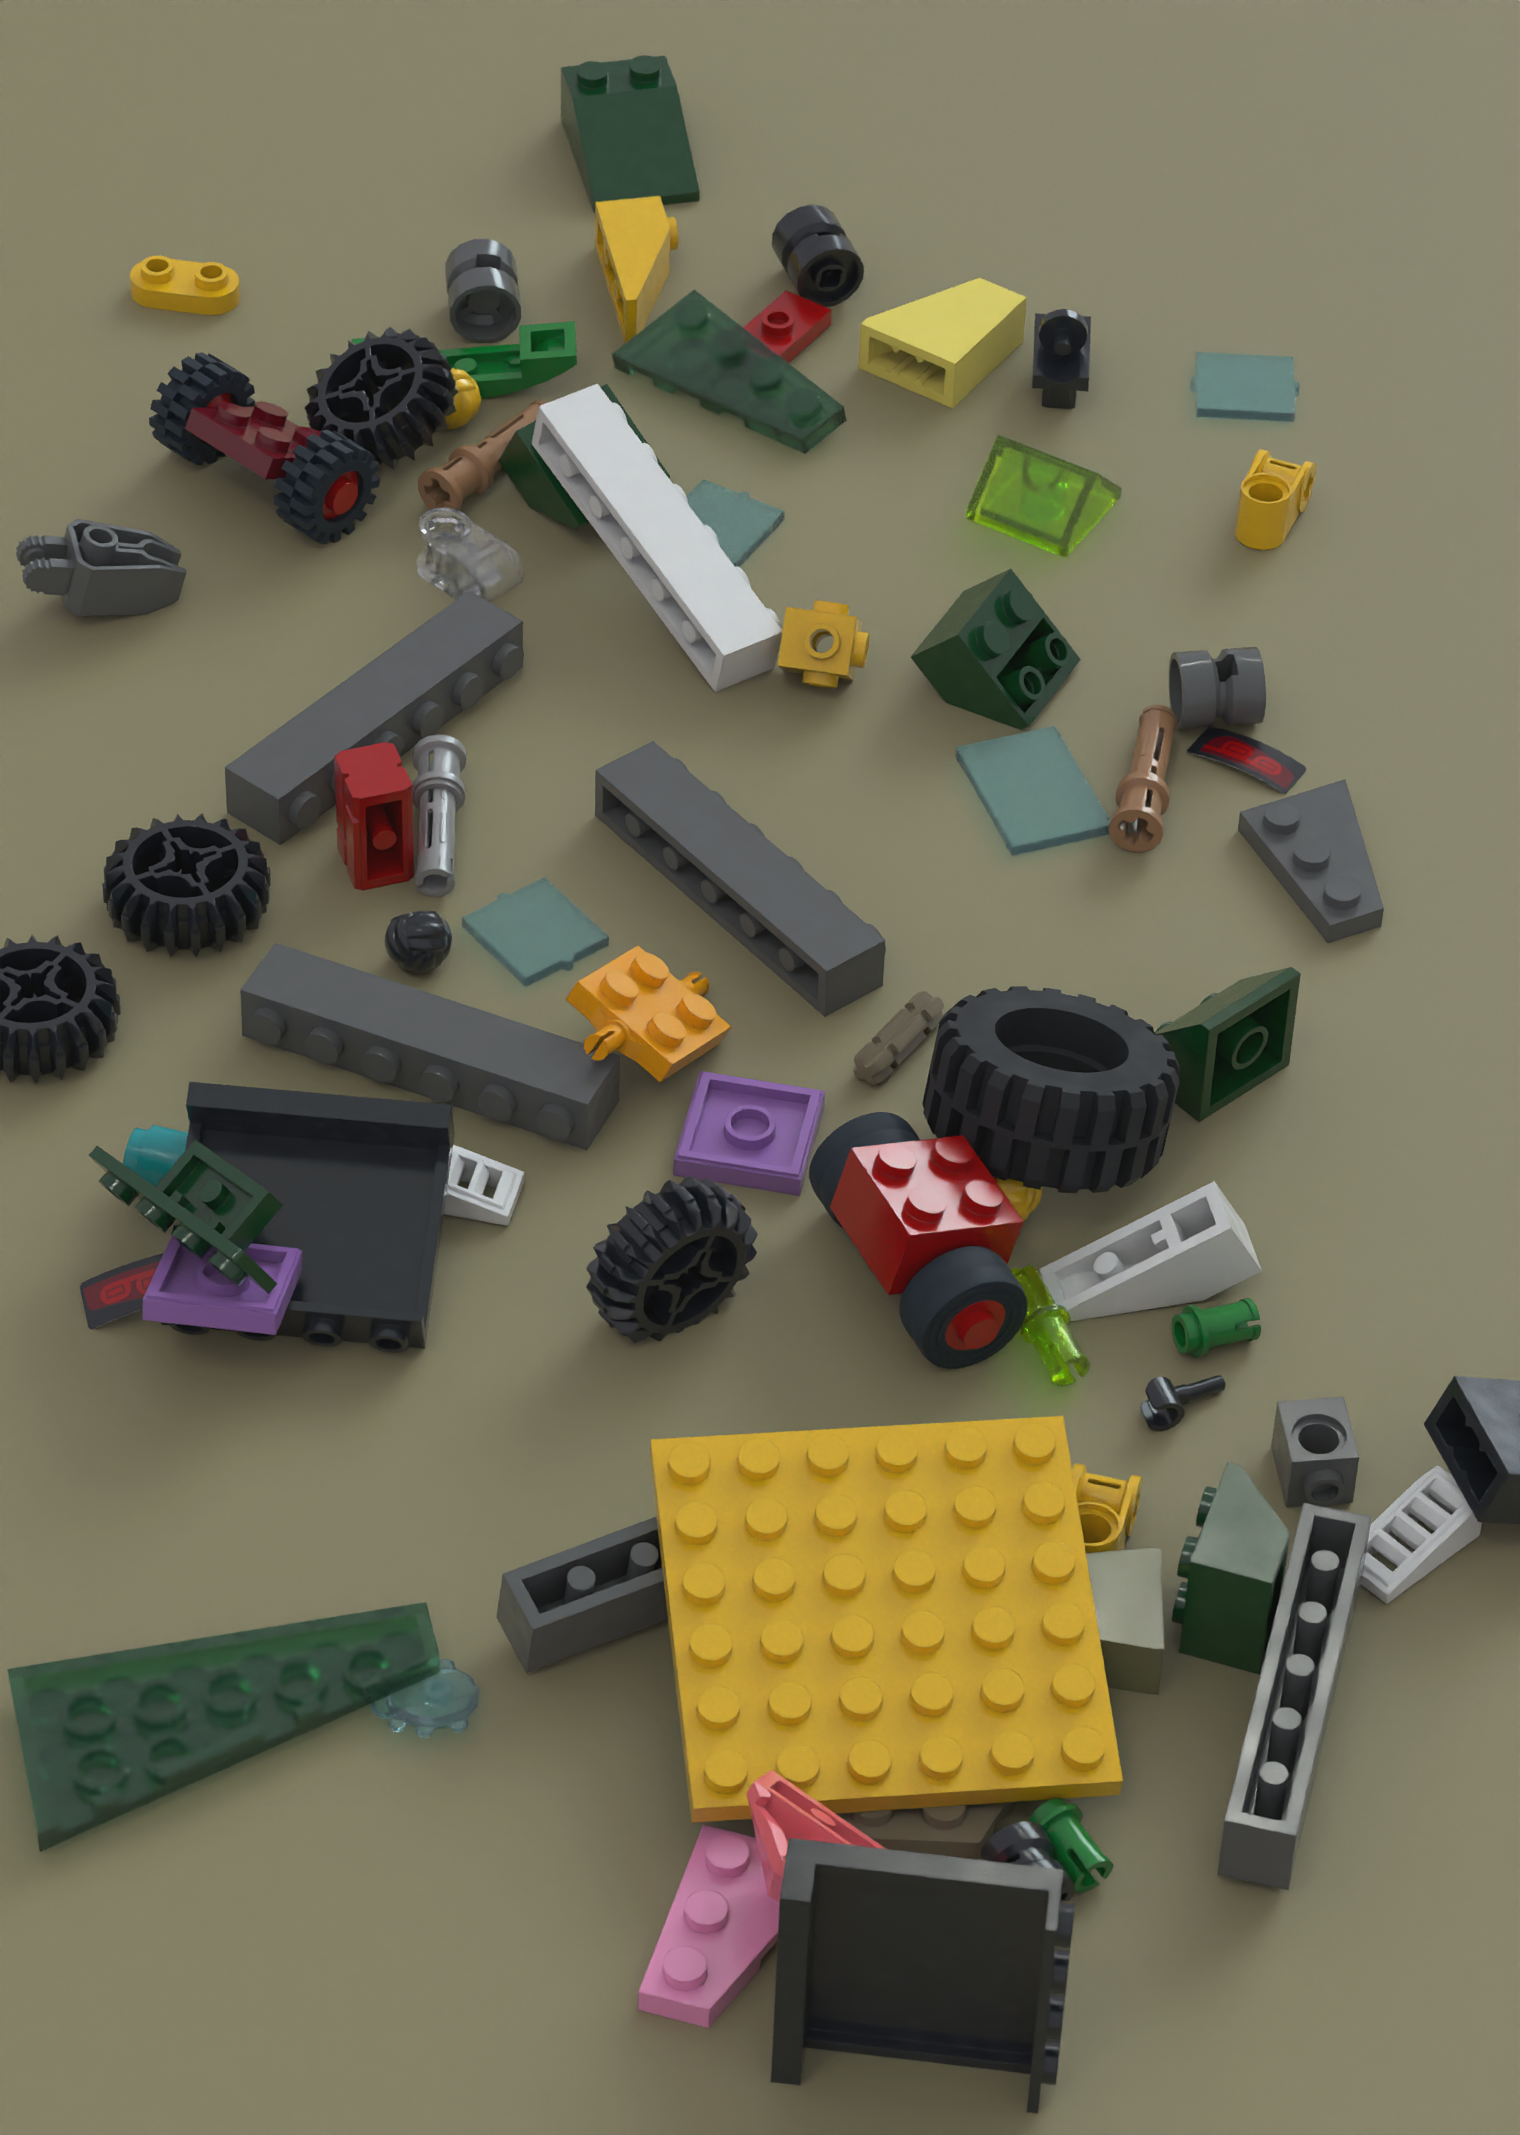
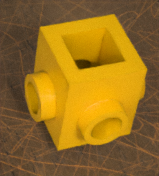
(804, 631)

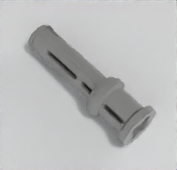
(438, 797)

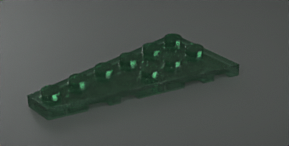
(159, 1717)

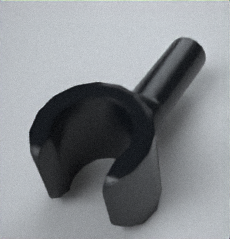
(1165, 1401)

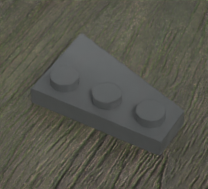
(1318, 858)

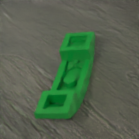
(504, 369)

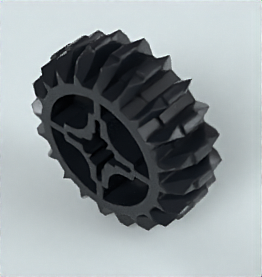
(385, 395)
(186, 885)
(53, 1008)
(671, 1259)

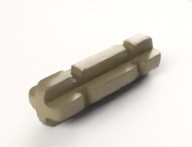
(898, 1038)

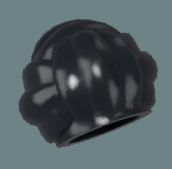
(418, 941)

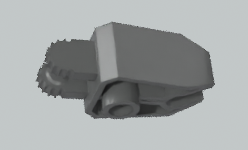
(103, 569)

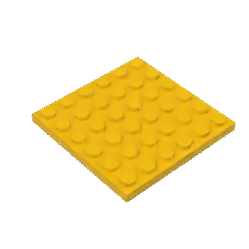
(883, 1616)

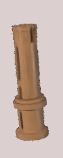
(471, 466)
(1143, 793)

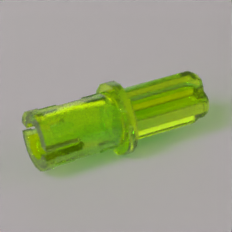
(1048, 1329)

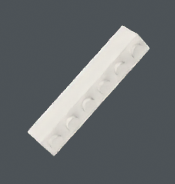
(657, 537)

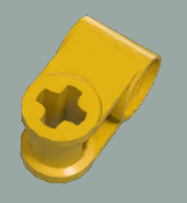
(1272, 500)
(1106, 1508)

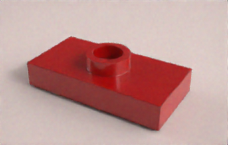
(790, 324)

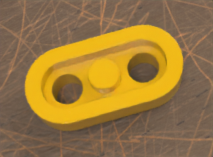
(185, 286)

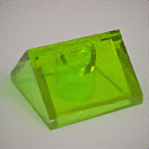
(1039, 497)

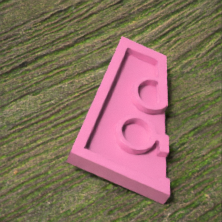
(713, 1931)

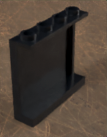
(357, 1195)
(920, 1960)

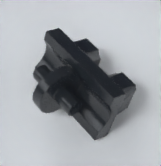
(1061, 357)

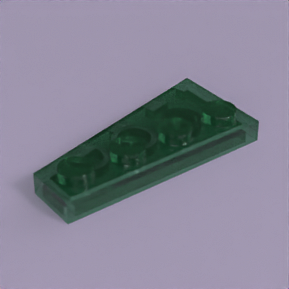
(730, 371)

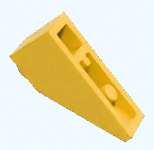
(634, 255)

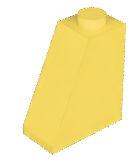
(944, 340)

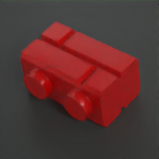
(374, 816)

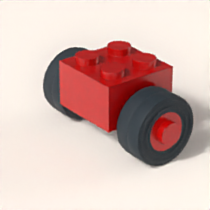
(929, 1230)

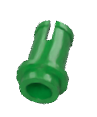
(1202, 1329)
(1072, 1843)

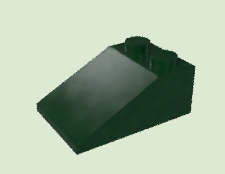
(628, 130)

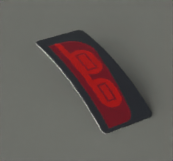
(1249, 756)
(117, 1291)

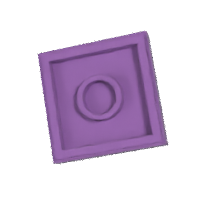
(749, 1133)
(198, 1295)

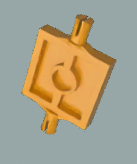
(648, 1013)

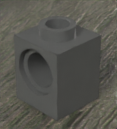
(1315, 1452)

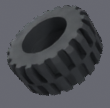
(1052, 1088)

